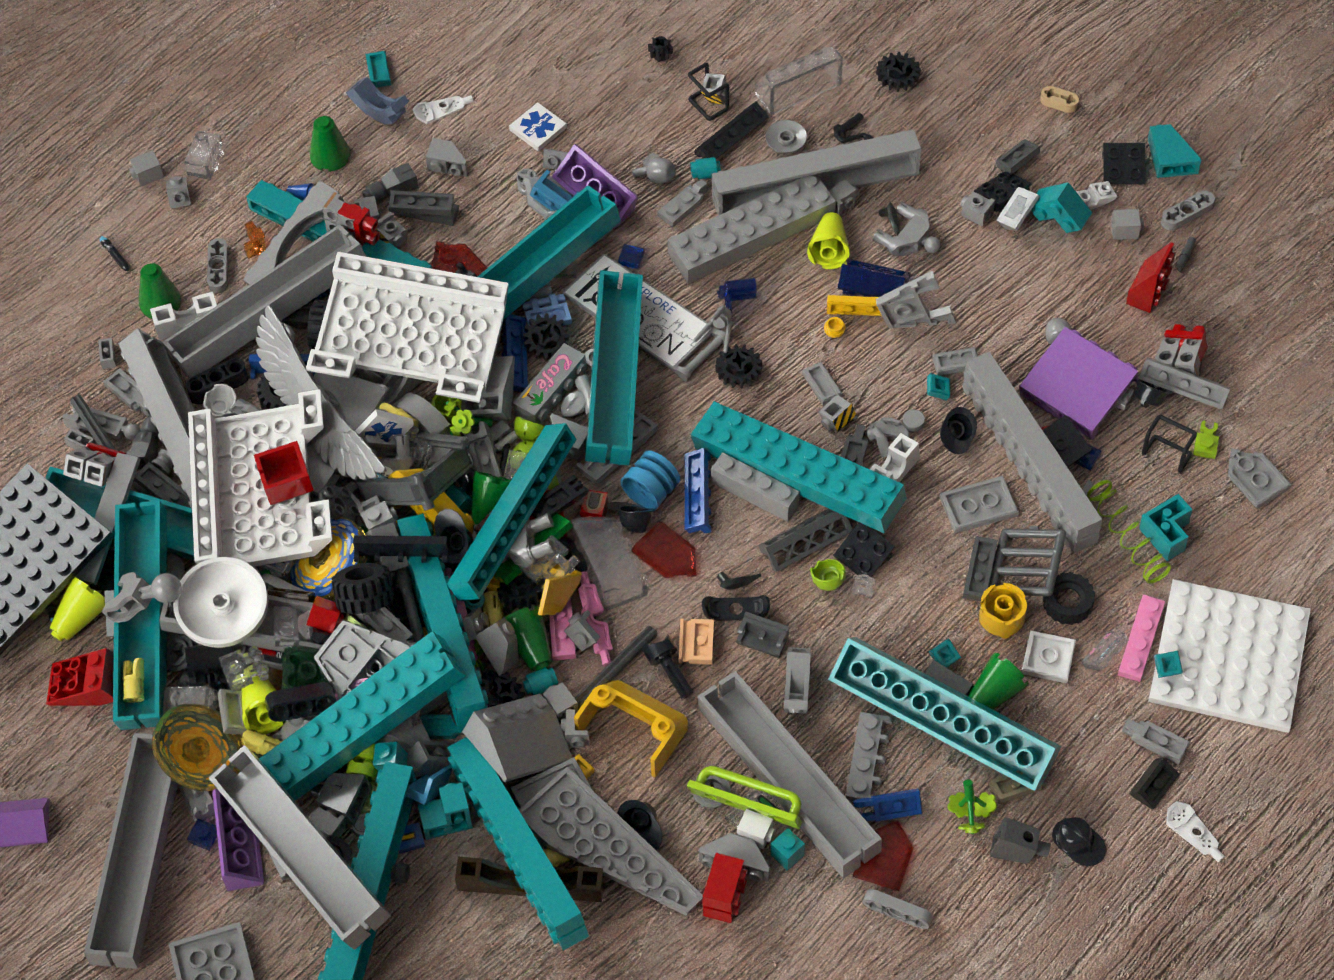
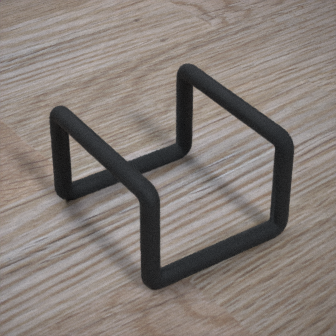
(725, 86)
(1184, 459)

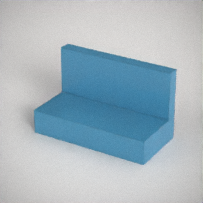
(428, 786)

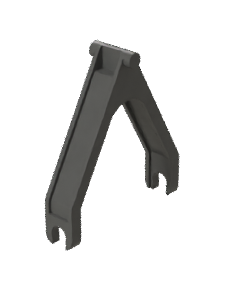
(420, 487)

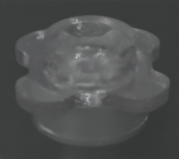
(865, 580)

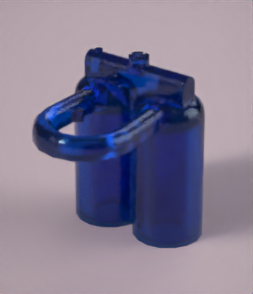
(737, 290)

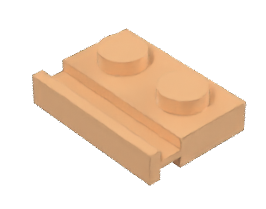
(696, 641)

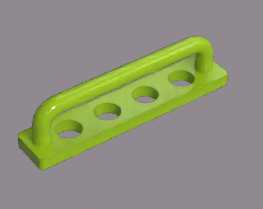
(699, 788)

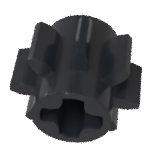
(660, 48)

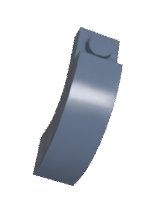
(375, 103)

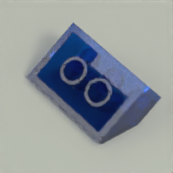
(870, 279)

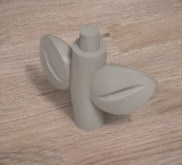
(578, 401)

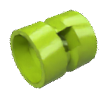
(363, 764)

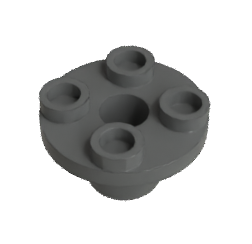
(340, 502)

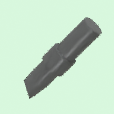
(1186, 253)

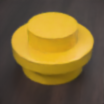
(834, 327)

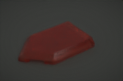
(447, 256)
(666, 552)
(891, 864)

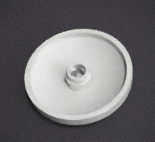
(221, 602)

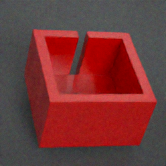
(283, 472)
(724, 888)

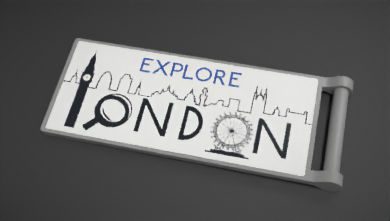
(664, 324)

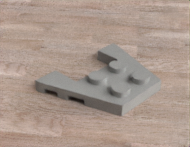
(905, 306)
(350, 651)

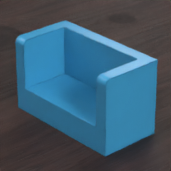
(549, 193)

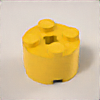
(1003, 610)

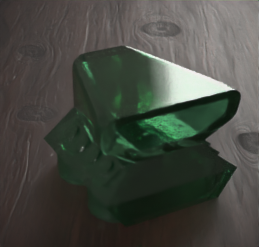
(300, 668)

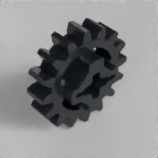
(898, 71)
(539, 332)
(749, 365)
(520, 592)
(502, 684)

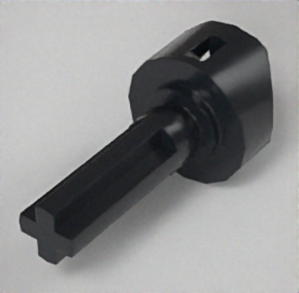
(662, 653)

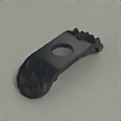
(718, 608)

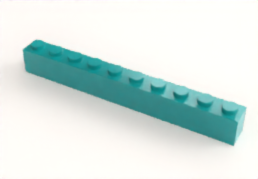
(281, 205)
(511, 512)

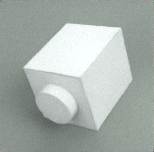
(756, 827)

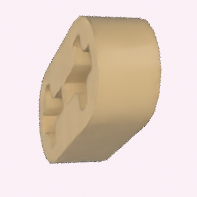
(1059, 99)

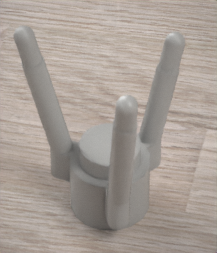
(720, 319)

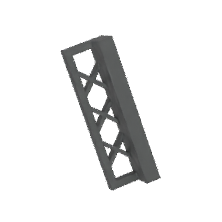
(800, 531)

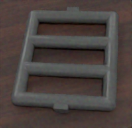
(1051, 572)

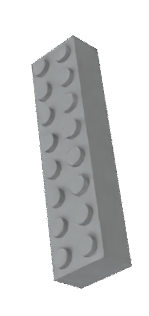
(750, 227)

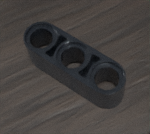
(230, 372)
(288, 700)

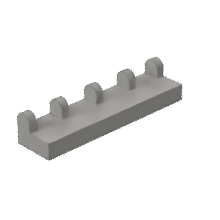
(1184, 383)

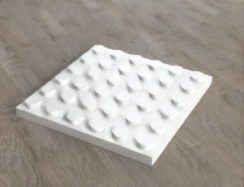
(1234, 655)

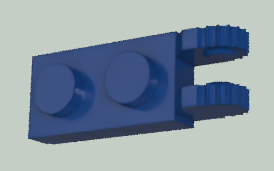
(891, 805)

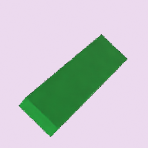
(508, 570)

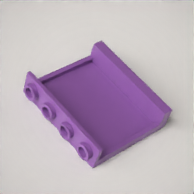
(1078, 381)

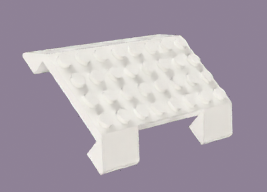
(411, 325)
(228, 493)

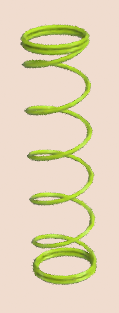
(1105, 495)

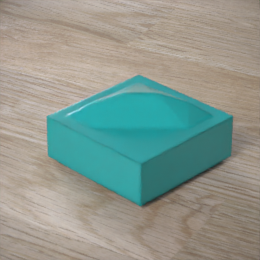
(938, 386)
(945, 653)
(1168, 664)

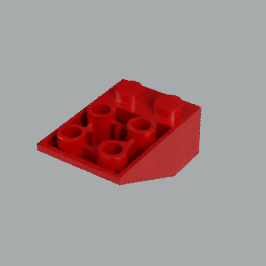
(1151, 280)
(82, 680)

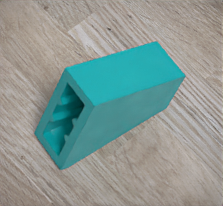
(1171, 152)

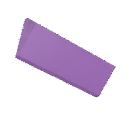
(581, 170)
(24, 822)
(237, 847)

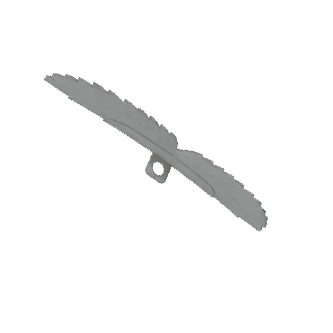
(288, 375)

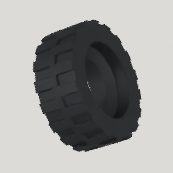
(1070, 615)

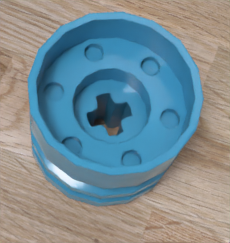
(650, 480)

